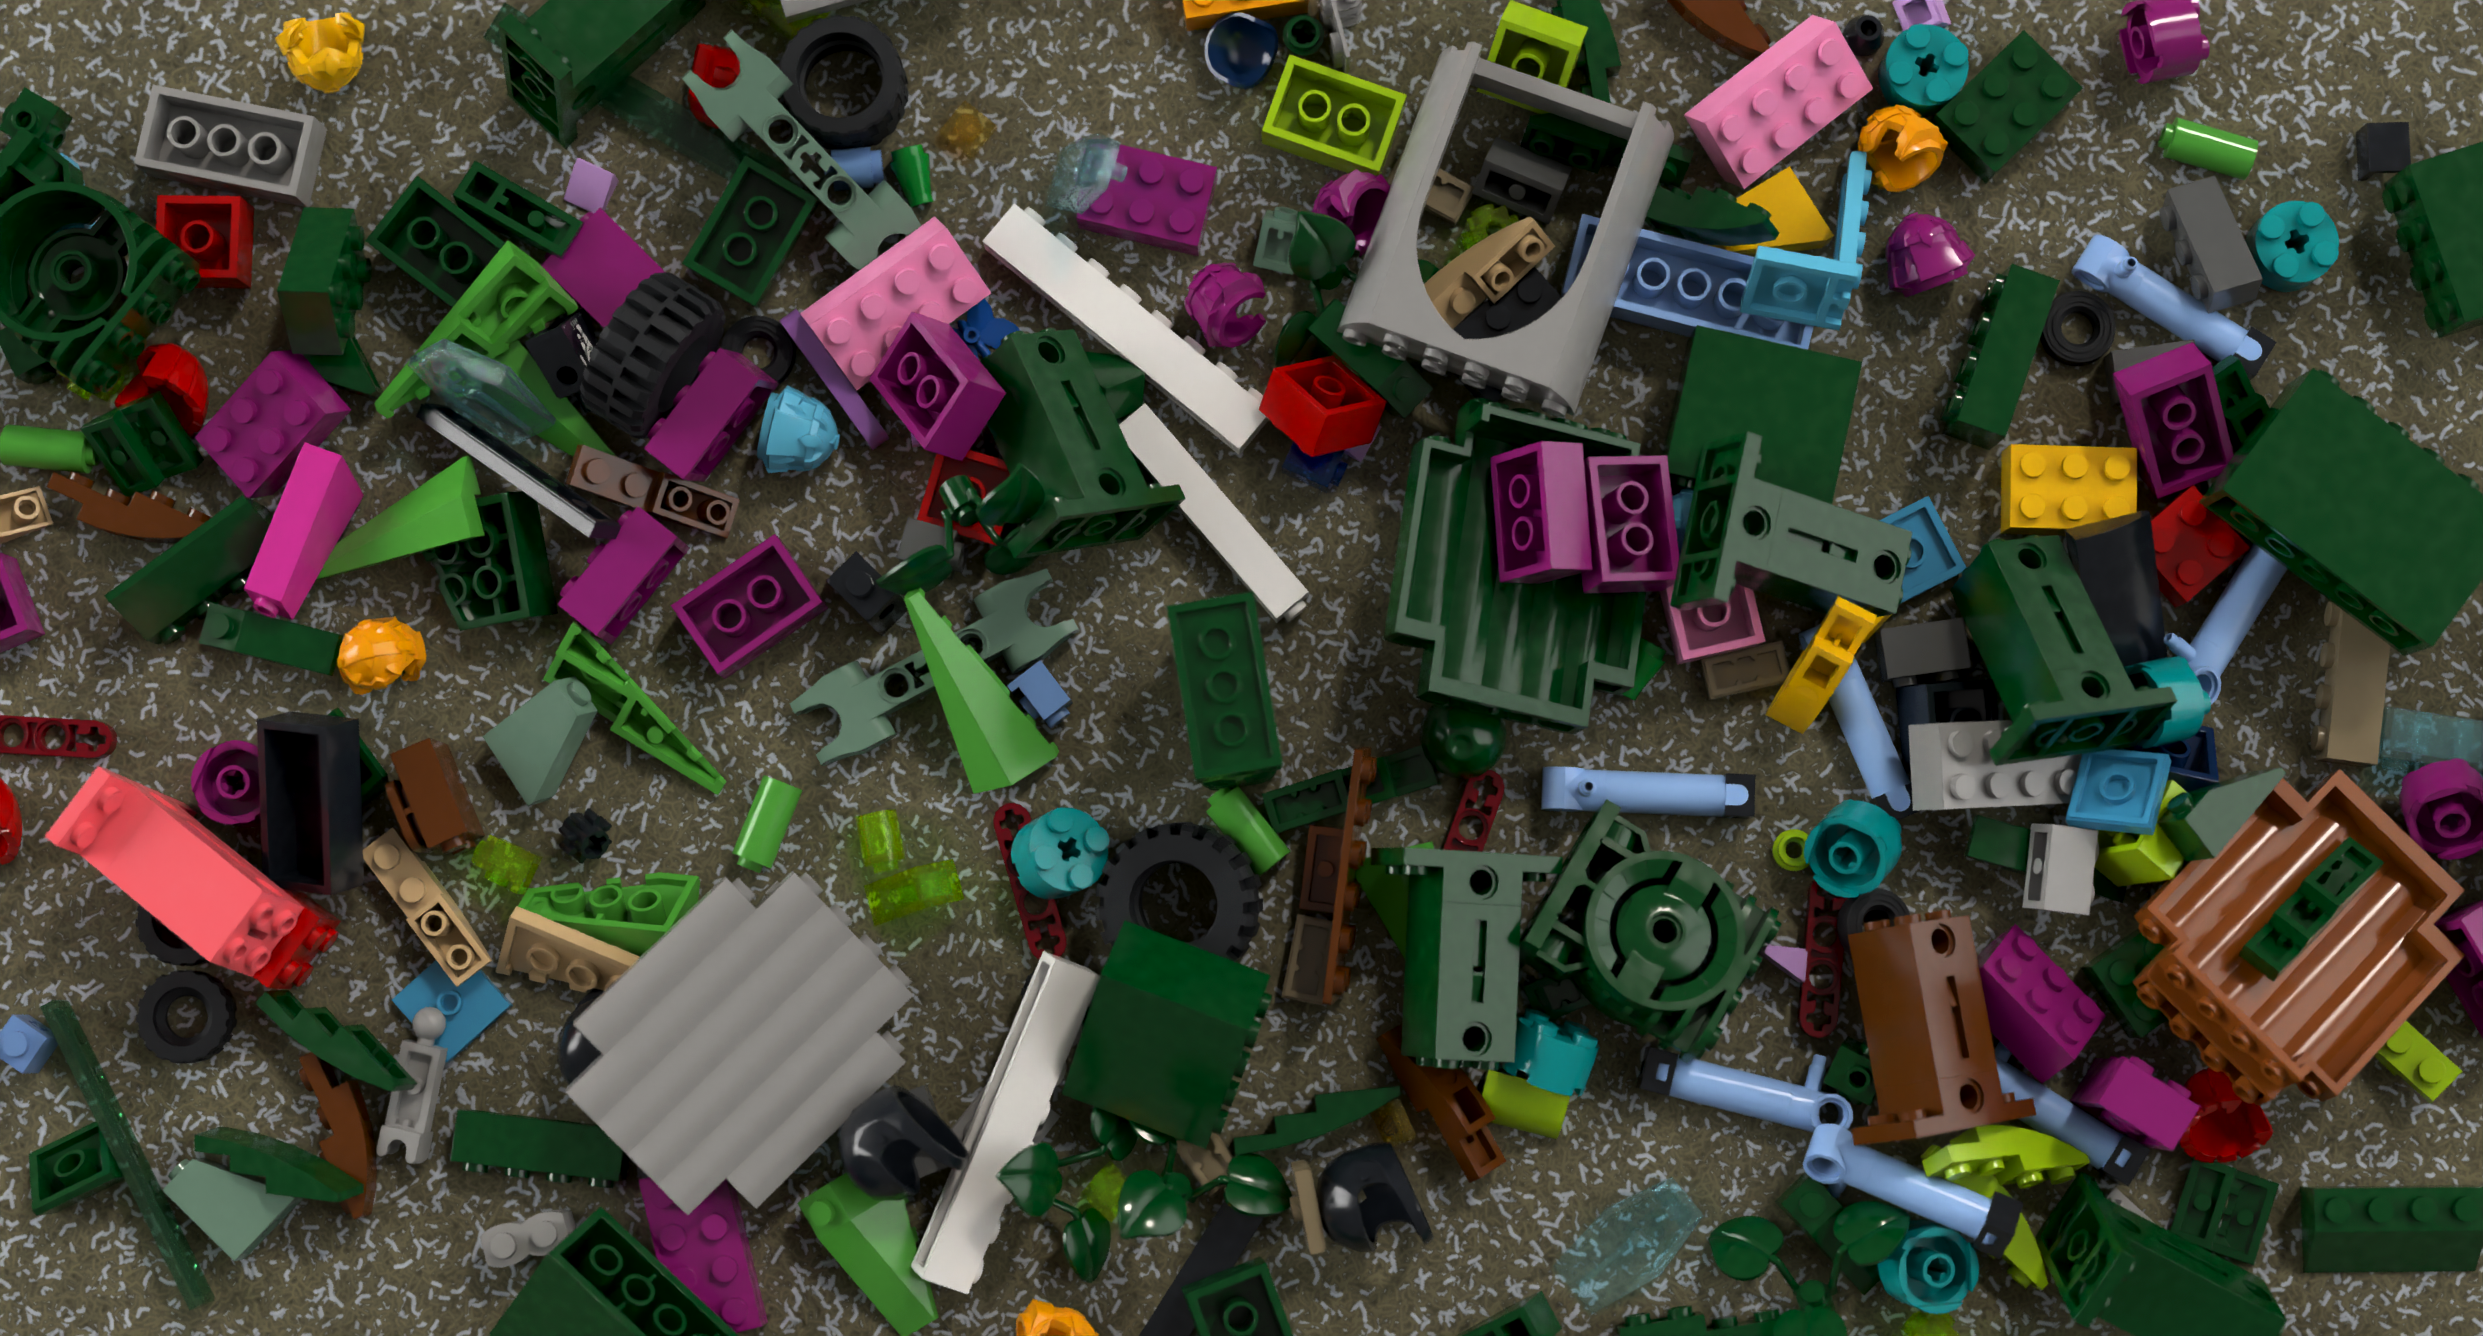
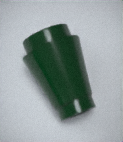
(1303, 28)

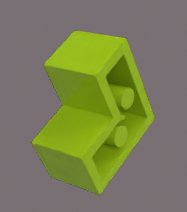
(2140, 857)

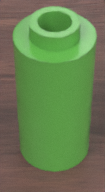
(2208, 148)
(46, 449)
(1244, 823)
(766, 824)

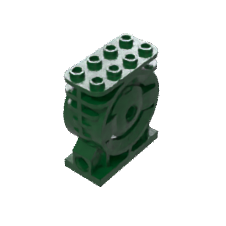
(47, 194)
(1225, 691)
(1687, 908)

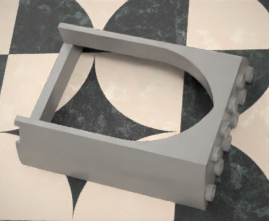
(1556, 352)

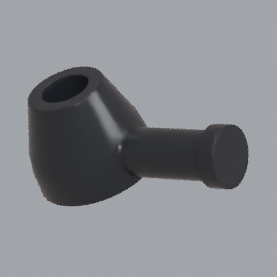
(1858, 42)

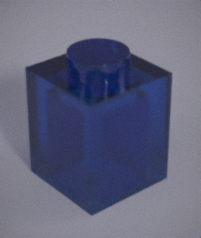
(1315, 471)

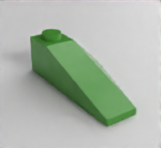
(617, 914)
(874, 1248)

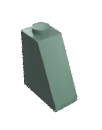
(543, 738)
(227, 1204)

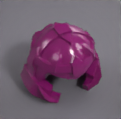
(1356, 202)
(1924, 254)
(1213, 301)

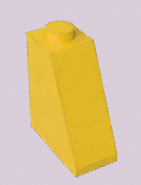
(1791, 213)

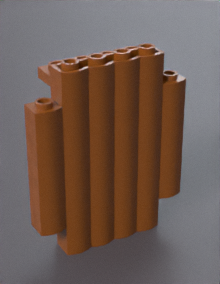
(2343, 991)

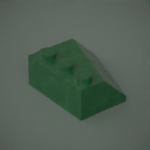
(499, 574)

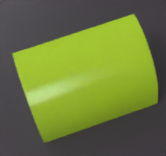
(1524, 1105)

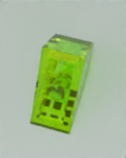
(914, 891)

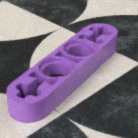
(834, 379)

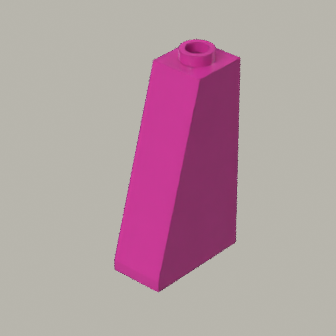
(302, 531)

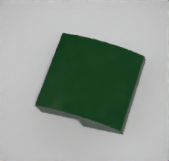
(142, 443)
(2205, 1202)

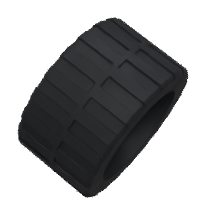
(837, 35)

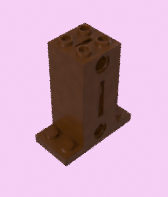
(1927, 1030)

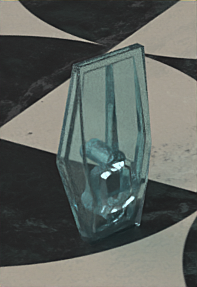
(1084, 173)
(482, 391)
(1629, 1244)

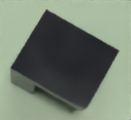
(2382, 148)

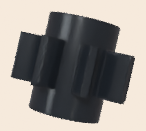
(585, 835)

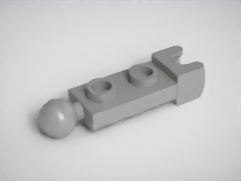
(412, 1111)

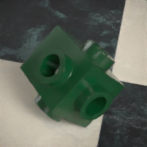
(38, 117)
(1846, 1073)

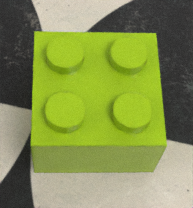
(1536, 46)

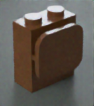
(432, 800)

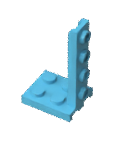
(1809, 286)

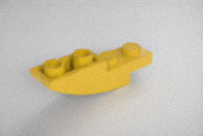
(1821, 665)

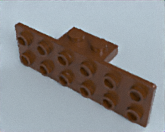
(1331, 873)

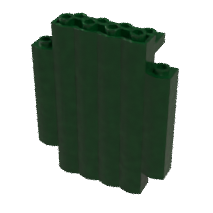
(1488, 643)

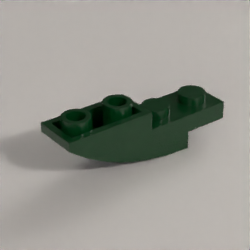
(1599, 49)
(1589, 147)
(1709, 217)
(1685, 1322)

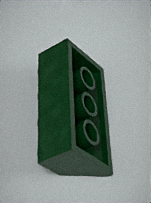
(193, 573)
(2391, 1228)

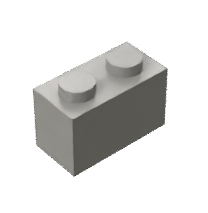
(2060, 869)

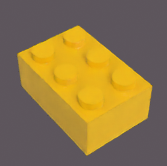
(2065, 487)

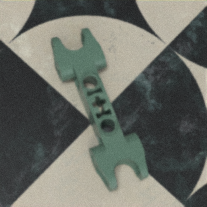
(754, 104)
(866, 702)

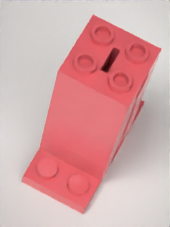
(177, 870)

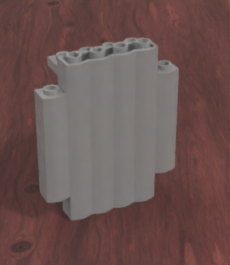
(740, 1040)

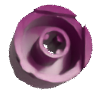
(2162, 39)
(215, 781)
(2444, 808)

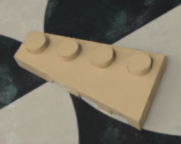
(559, 953)

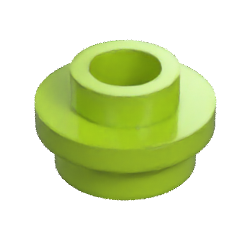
(1779, 850)

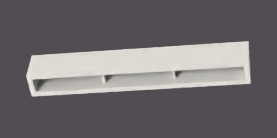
(1126, 328)
(1006, 1121)

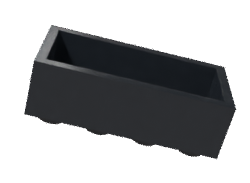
(310, 802)

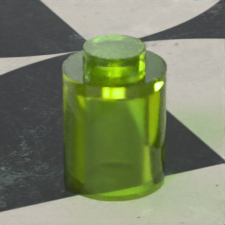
(880, 840)

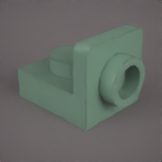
(1275, 240)

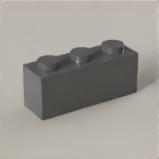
(2210, 244)

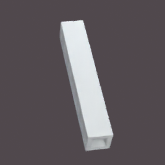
(1214, 516)

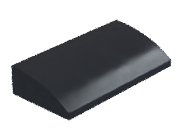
(2121, 579)

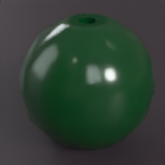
(1461, 741)

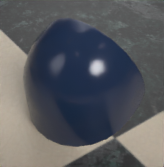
(1241, 49)

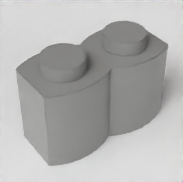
(521, 1240)

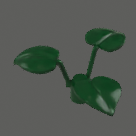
(1318, 255)
(1009, 502)
(1035, 1180)
(1158, 1205)
(1748, 1244)

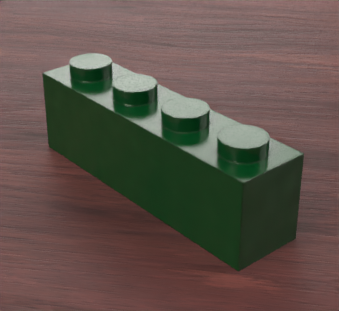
(537, 1145)

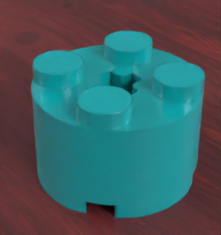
(1927, 47)
(2297, 224)
(2187, 713)
(1056, 834)
(1853, 848)
(1553, 1054)
(1943, 1283)

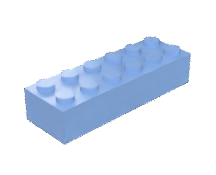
(1684, 285)

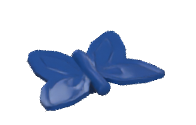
(983, 329)

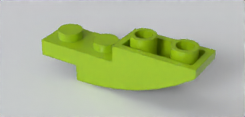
(2418, 1062)
(2010, 1154)
(2023, 1250)

